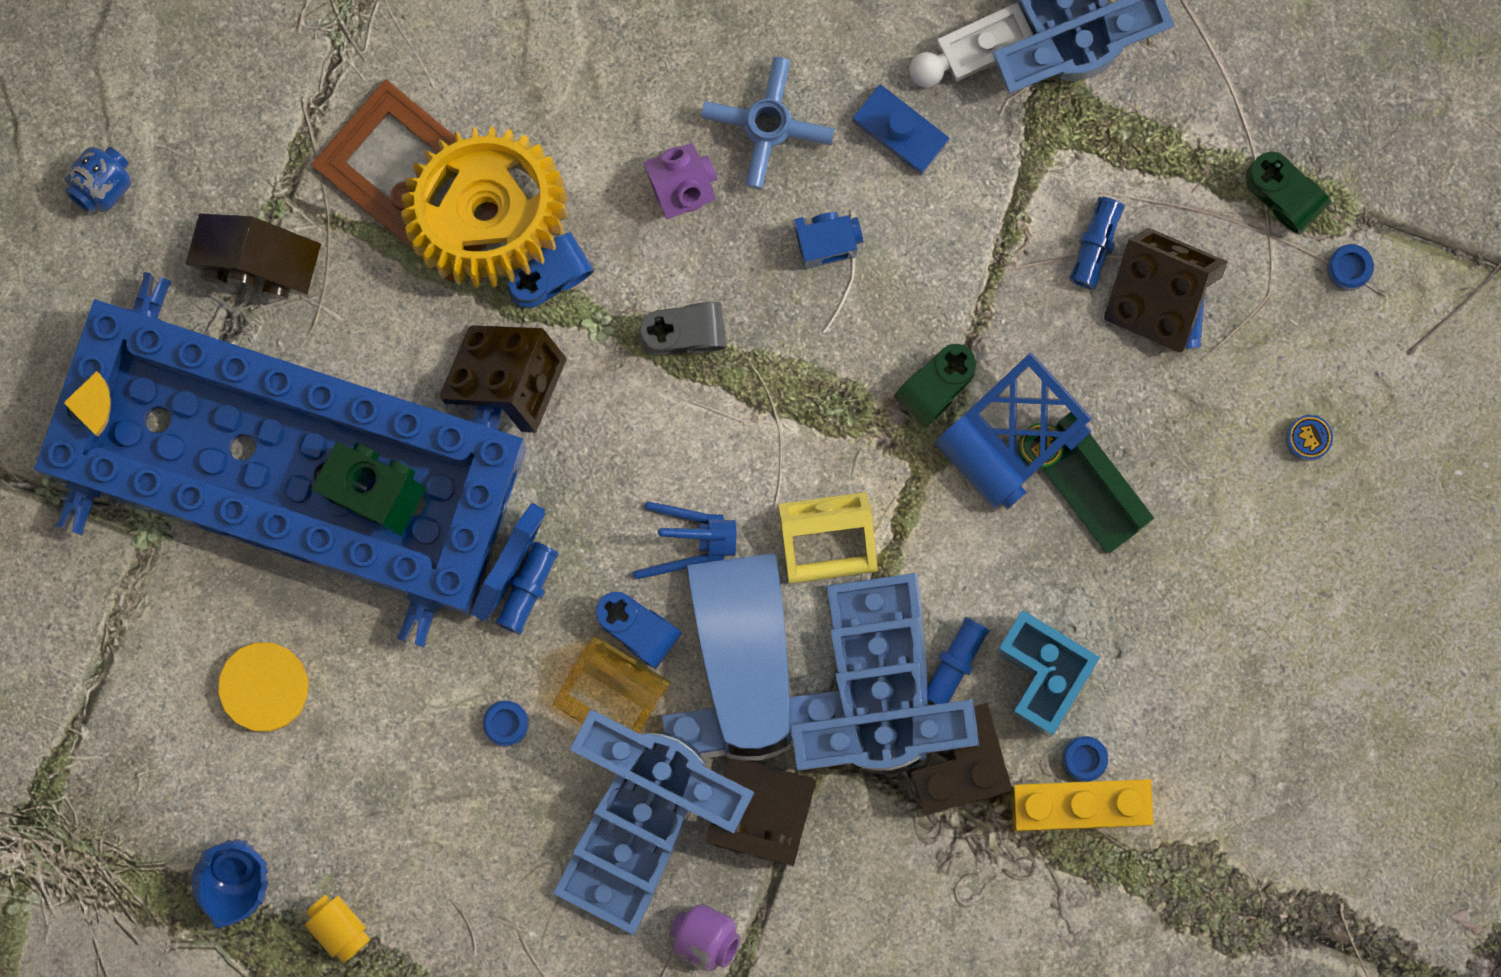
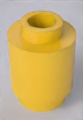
(336, 928)

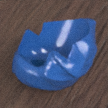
(229, 882)

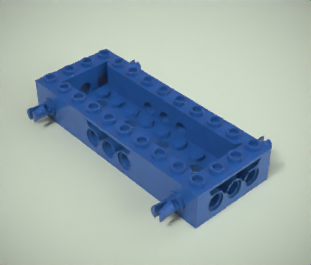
(295, 420)

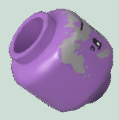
(705, 937)

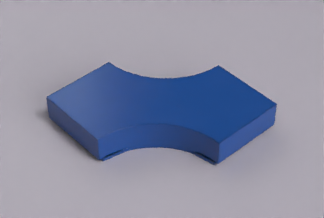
(508, 562)

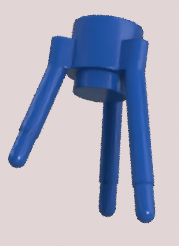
(714, 536)

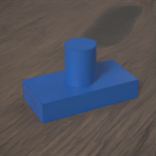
(900, 129)

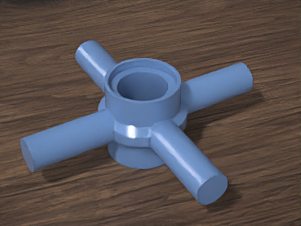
(771, 105)

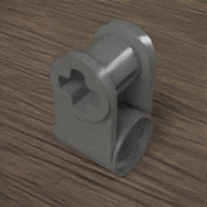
(693, 328)

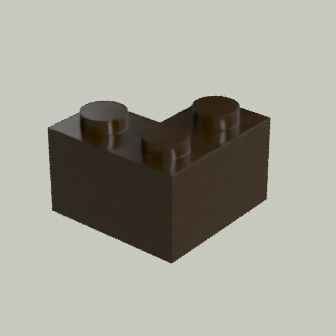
(251, 253)
(970, 777)

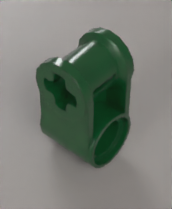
(1289, 195)
(932, 389)

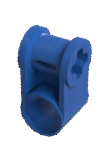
(561, 271)
(643, 633)

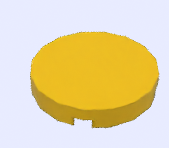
(263, 687)

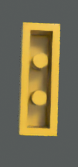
(1082, 805)

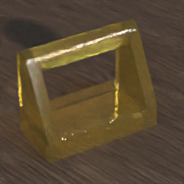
(617, 672)

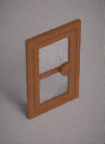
(378, 154)

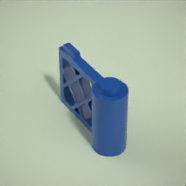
(988, 459)

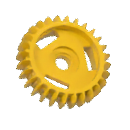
(483, 177)

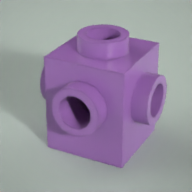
(681, 180)

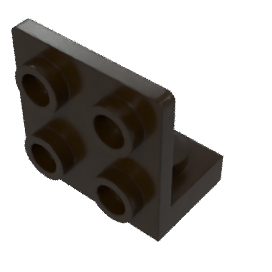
(1161, 288)
(506, 370)
(774, 816)

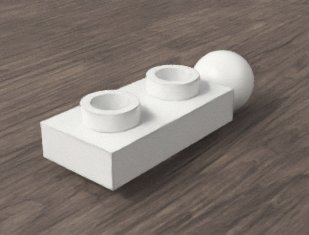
(970, 47)

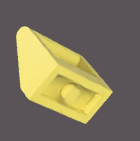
(825, 516)

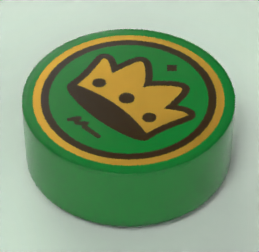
(1030, 447)

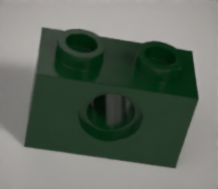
(390, 499)

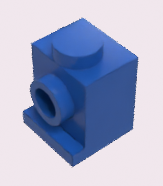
(827, 239)

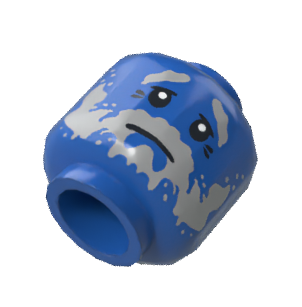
(97, 179)

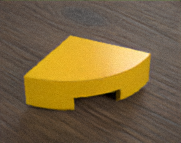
(92, 403)

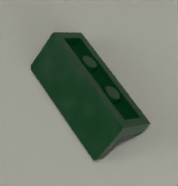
(1097, 492)

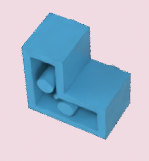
(1057, 667)

